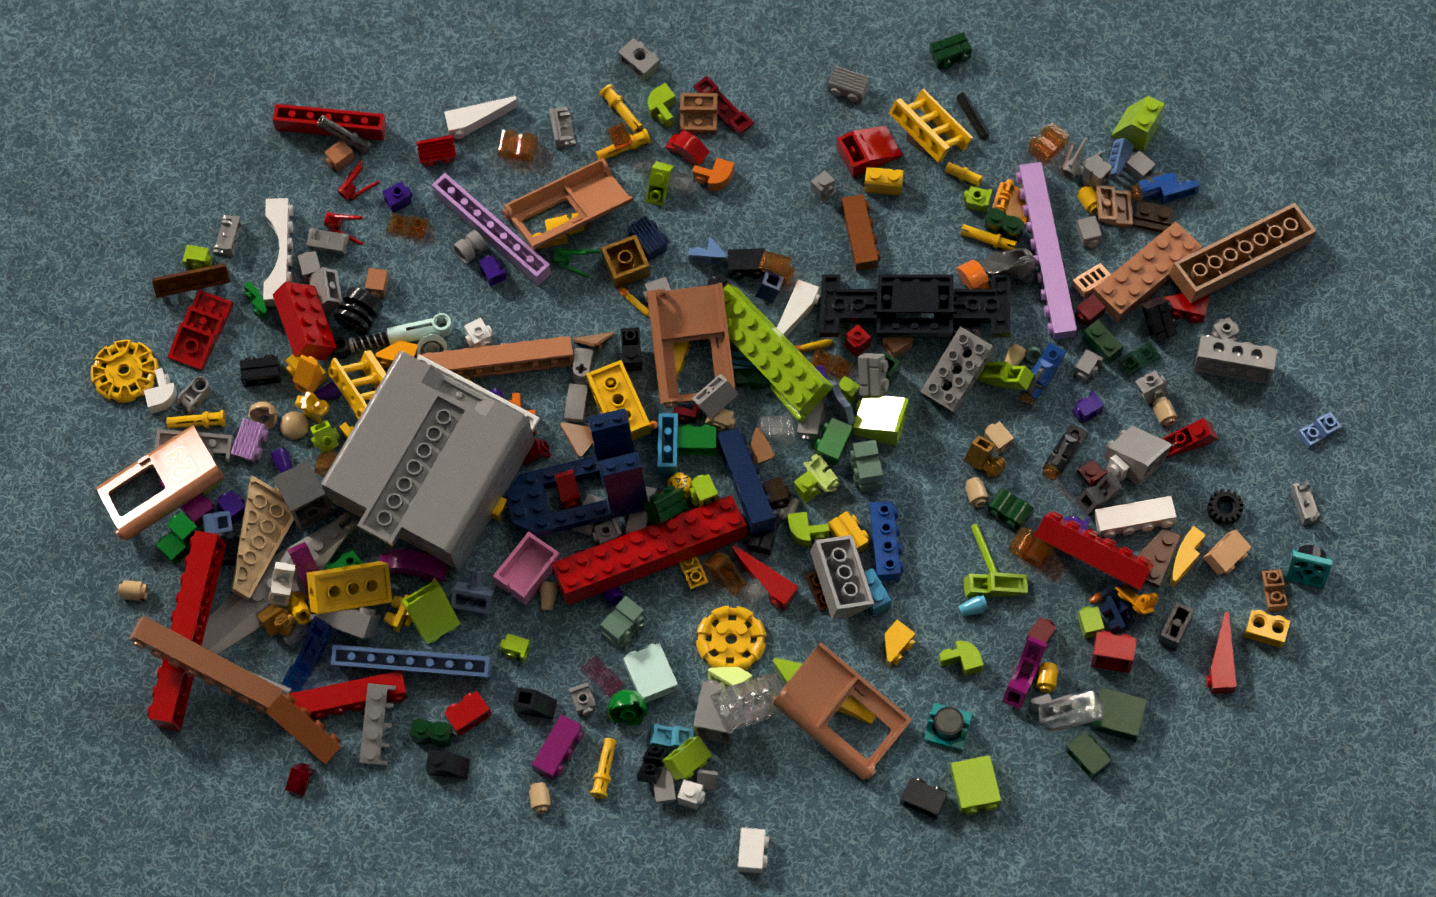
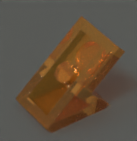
(619, 135)
(777, 264)

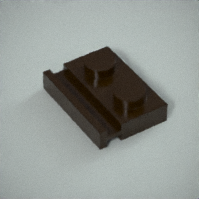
(1152, 216)

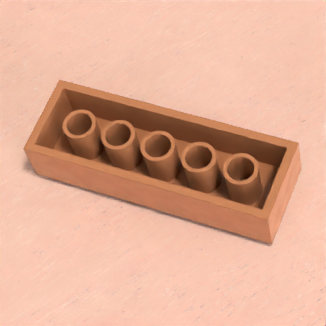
(1145, 272)

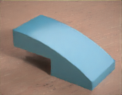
(669, 736)

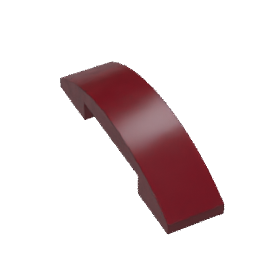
(727, 112)

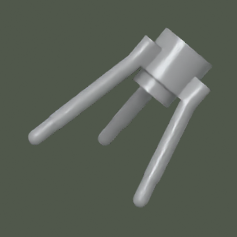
(1072, 167)

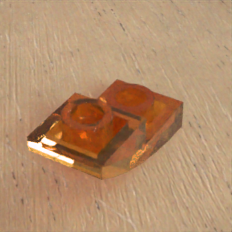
(407, 226)
(832, 364)

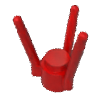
(347, 189)
(335, 220)

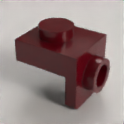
(686, 414)
(539, 449)
(299, 778)

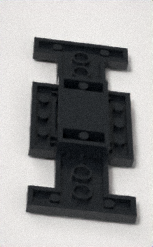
(915, 295)

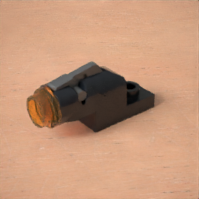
(1064, 452)

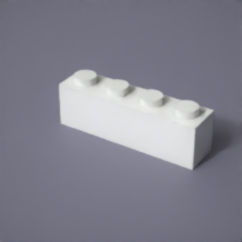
(1135, 516)

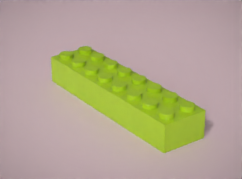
(773, 353)

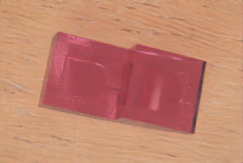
(601, 675)

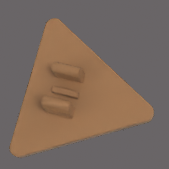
(594, 340)
(578, 437)
(760, 448)

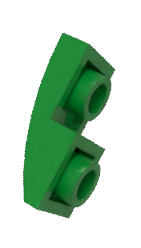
(257, 301)

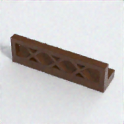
(191, 280)

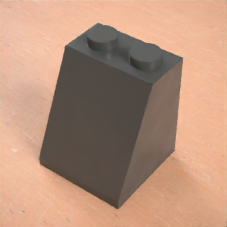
(303, 495)

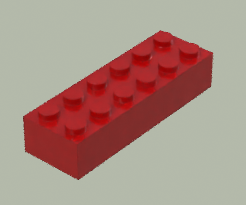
(1094, 550)

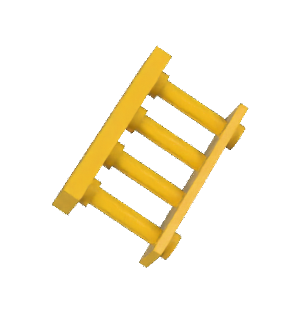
(922, 133)
(374, 373)

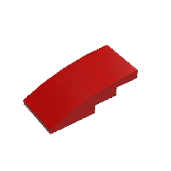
(200, 329)

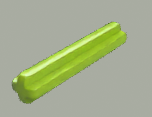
(795, 413)

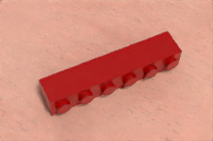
(305, 119)
(348, 695)

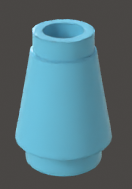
(974, 606)

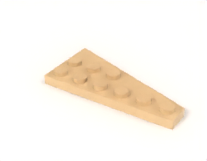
(262, 532)

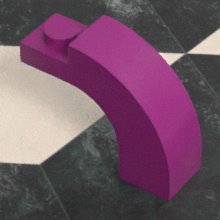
(415, 564)
(1025, 673)

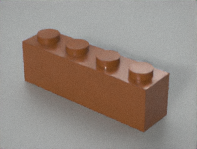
(859, 232)
(304, 728)

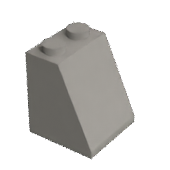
(1140, 451)
(707, 721)

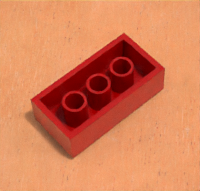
(304, 320)

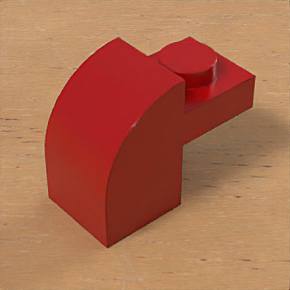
(688, 146)

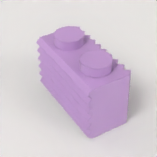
(250, 440)

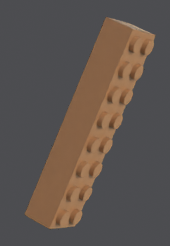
(1242, 252)

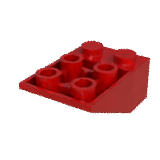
(867, 149)

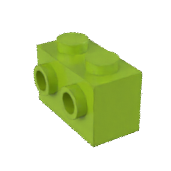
(702, 491)
(687, 758)

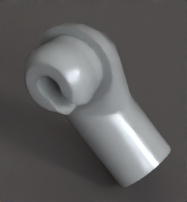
(791, 508)

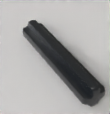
(973, 116)

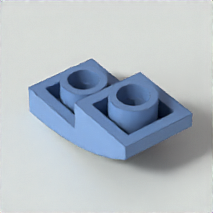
(1319, 430)

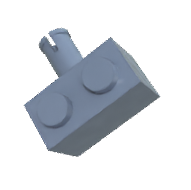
(473, 595)

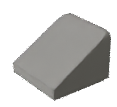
(707, 779)

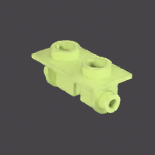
(826, 480)

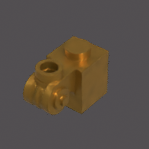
(980, 457)
(276, 620)

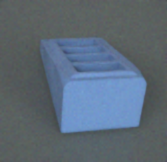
(1119, 154)

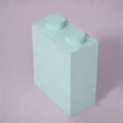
(650, 672)

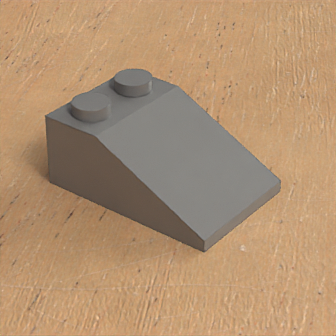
(358, 622)

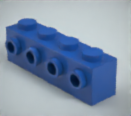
(885, 540)

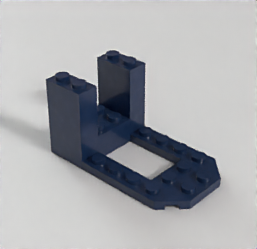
(613, 461)

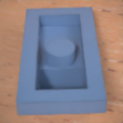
(713, 255)

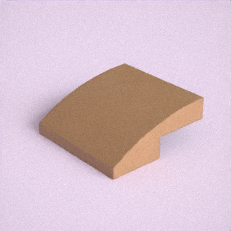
(699, 112)
(1114, 206)

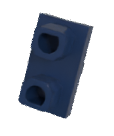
(1119, 622)

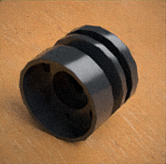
(358, 310)

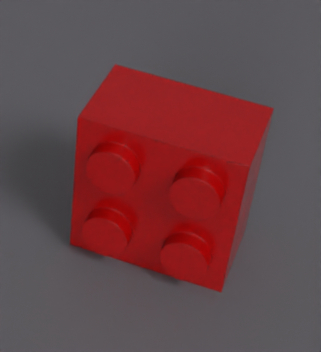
(1113, 651)

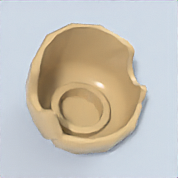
(263, 408)
(294, 425)

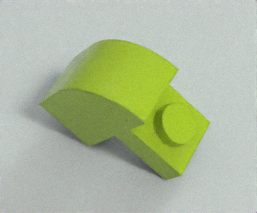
(659, 102)
(802, 532)
(964, 653)

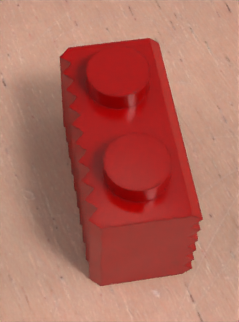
(436, 149)

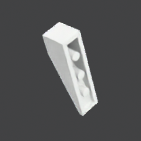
(470, 118)
(799, 306)

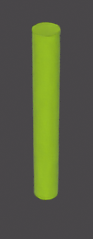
(983, 548)

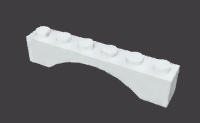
(278, 217)

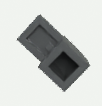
(1099, 495)

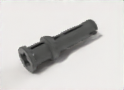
(352, 139)

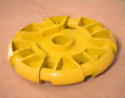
(125, 381)
(731, 627)

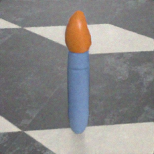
(1097, 597)

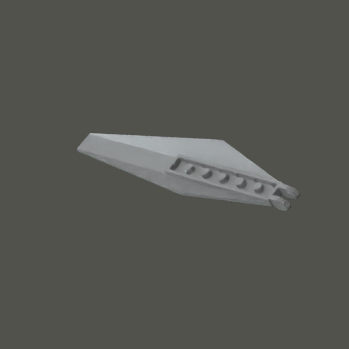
(238, 617)

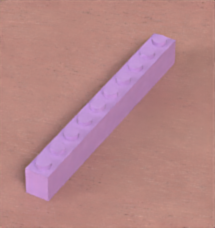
(1046, 250)

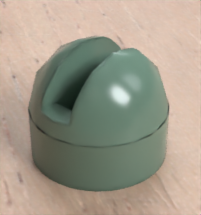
(1037, 354)

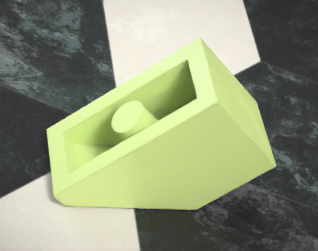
(728, 675)

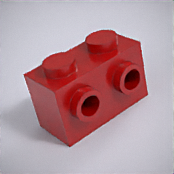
(467, 713)

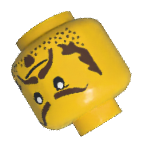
(682, 481)

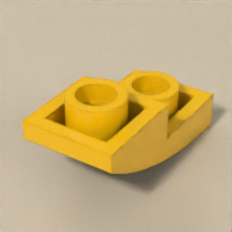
(693, 573)

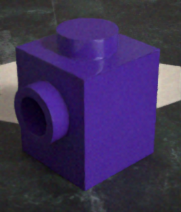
(397, 197)
(232, 503)

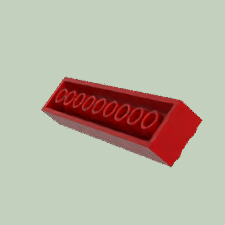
(649, 550)
(189, 621)

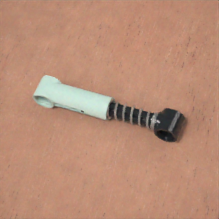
(406, 332)

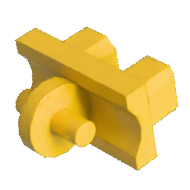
(312, 406)
(397, 620)

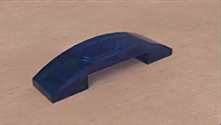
(309, 654)

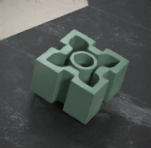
(868, 469)
(623, 624)

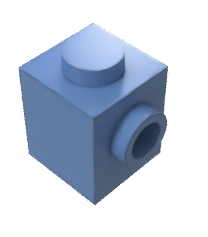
(217, 522)

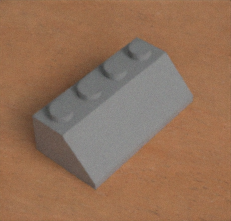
(841, 576)

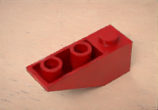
(1193, 311)
(1191, 437)

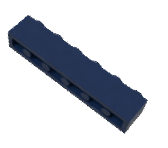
(746, 480)

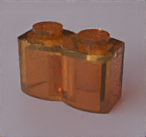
(1048, 143)
(517, 145)
(1031, 548)

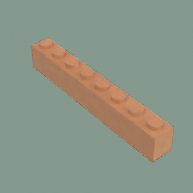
(506, 357)
(204, 664)

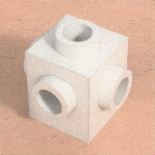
(478, 334)

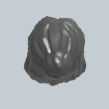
(1016, 262)

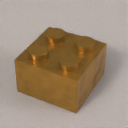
(625, 261)

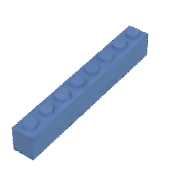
(411, 660)

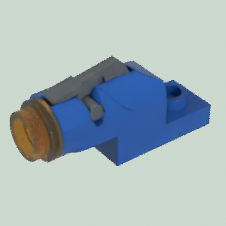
(1164, 186)
(1044, 372)

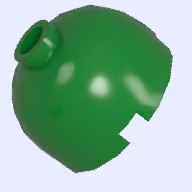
(627, 707)

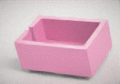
(526, 568)

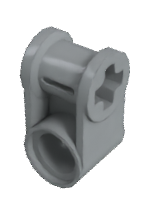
(582, 363)
(192, 397)

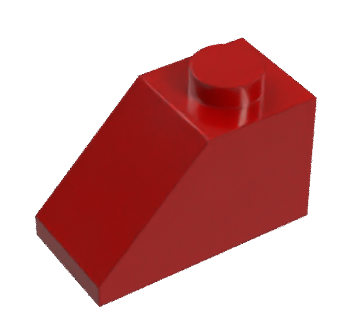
(567, 489)

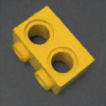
(1266, 634)

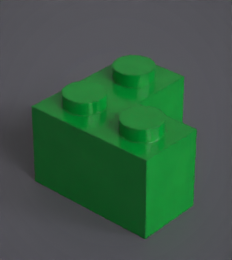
(176, 543)

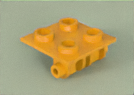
(1009, 200)
(1141, 604)

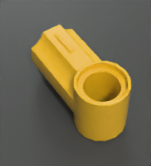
(299, 608)

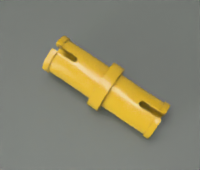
(963, 174)

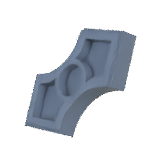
(842, 406)

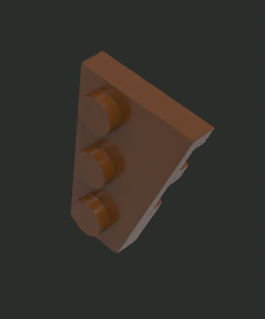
(1160, 552)

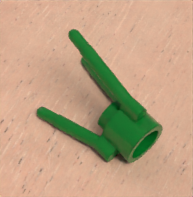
(563, 256)

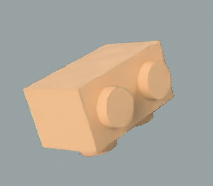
(1227, 552)

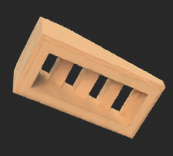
(1085, 291)

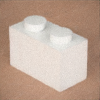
(752, 850)

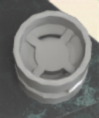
(471, 246)

